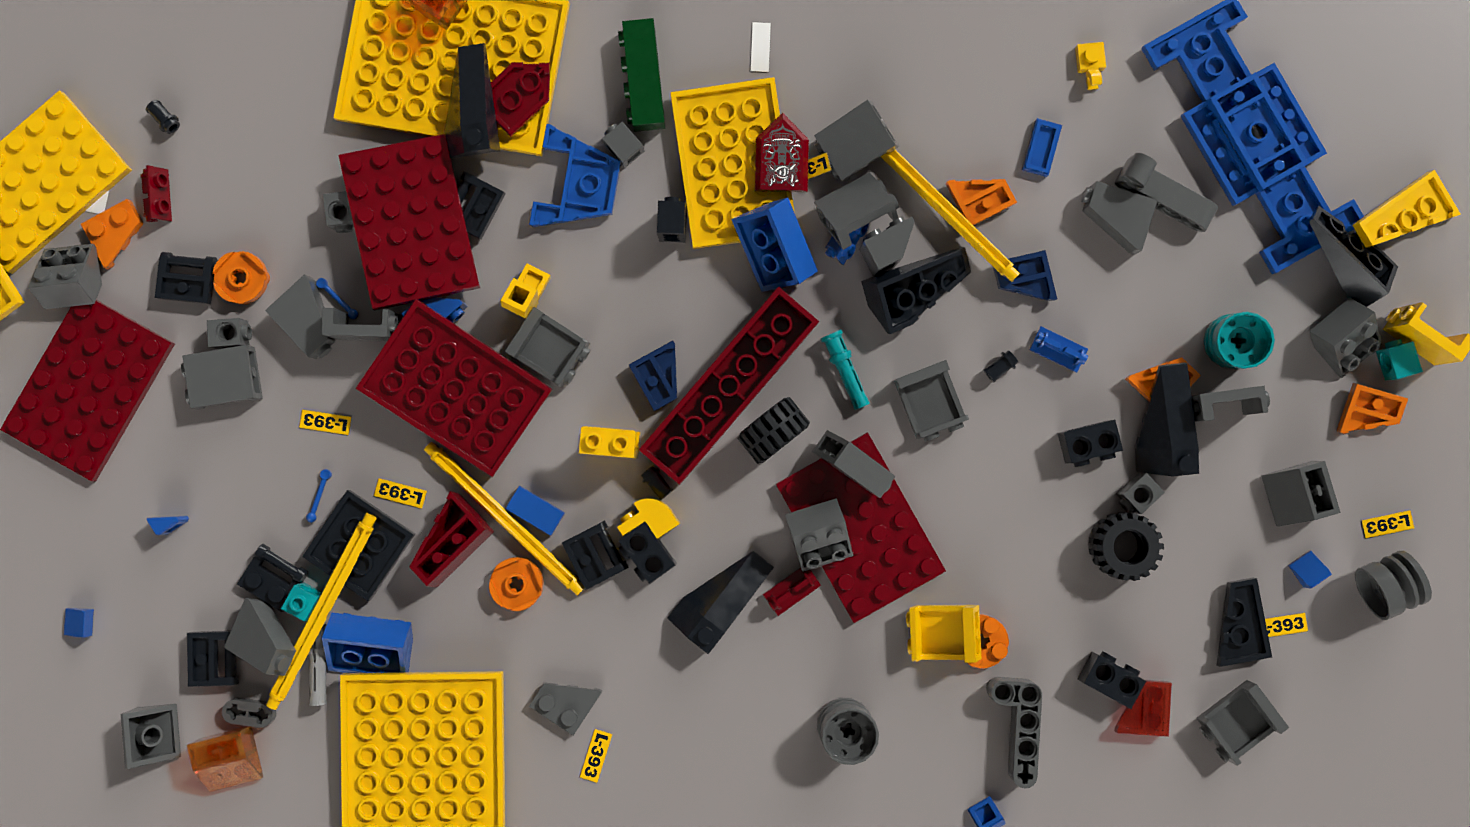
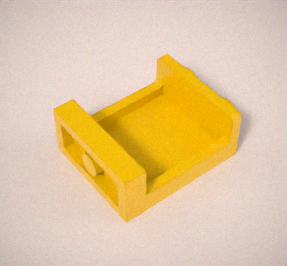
(1406, 325)
(609, 442)
(944, 632)

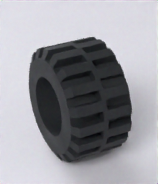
(773, 430)
(1146, 553)

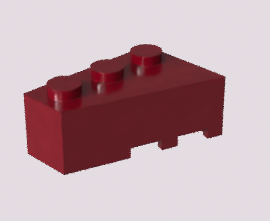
(450, 542)

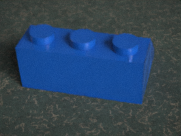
(775, 245)
(367, 644)

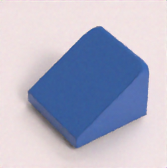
(166, 525)
(1309, 570)
(78, 622)
(986, 814)

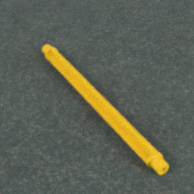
(950, 214)
(504, 518)
(322, 608)

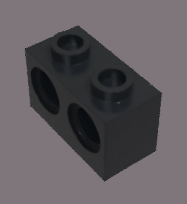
(671, 220)
(1089, 437)
(652, 548)
(1111, 680)

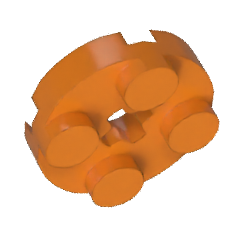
(225, 278)
(511, 598)
(997, 643)

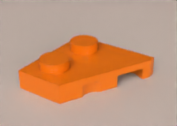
(1370, 408)

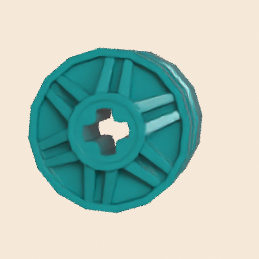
(1253, 335)

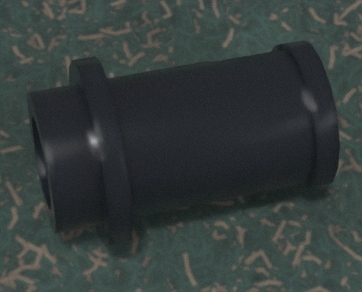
(166, 121)
(1001, 366)
(656, 482)

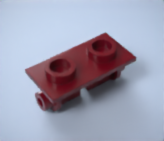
(156, 184)
(791, 590)

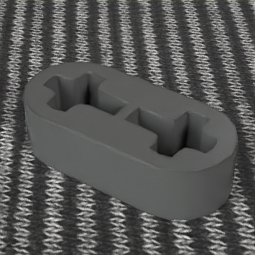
(248, 718)

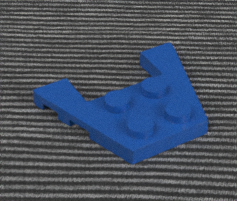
(588, 183)

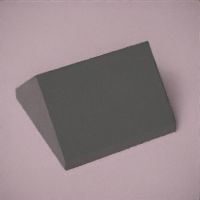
(150, 735)

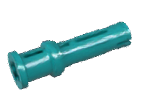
(841, 358)

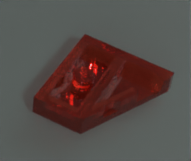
(1150, 711)

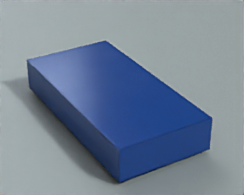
(1041, 147)
(535, 510)

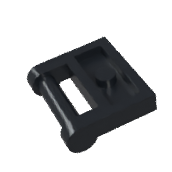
(482, 204)
(184, 286)
(588, 561)
(267, 584)
(203, 660)

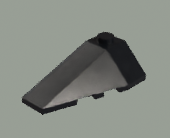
(471, 111)
(1361, 270)
(907, 291)
(1169, 430)
(714, 606)

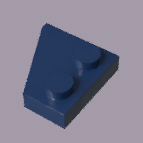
(1034, 277)
(657, 375)

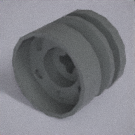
(1393, 585)
(856, 742)

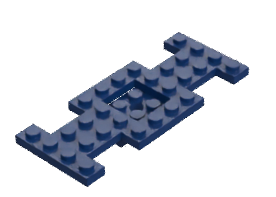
(1239, 102)

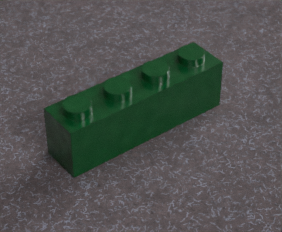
(643, 75)

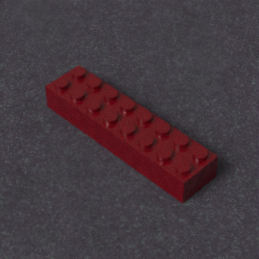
(729, 385)

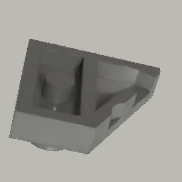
(565, 704)

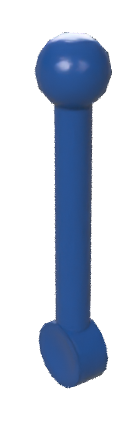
(323, 284)
(325, 475)

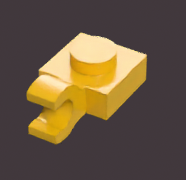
(1091, 59)

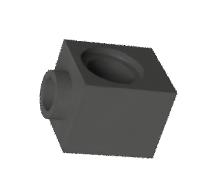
(623, 143)
(333, 203)
(218, 330)
(1150, 490)

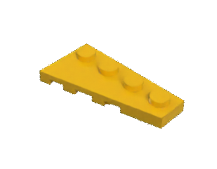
(1409, 210)

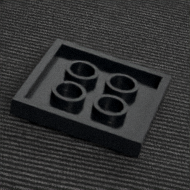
(379, 554)

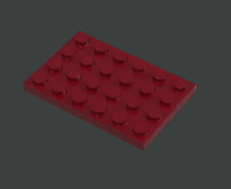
(408, 222)
(87, 387)
(454, 388)
(884, 535)

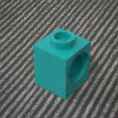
(1398, 360)
(301, 601)

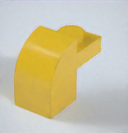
(526, 291)
(655, 513)

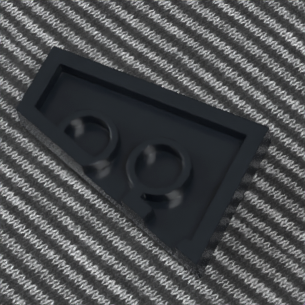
(1243, 625)

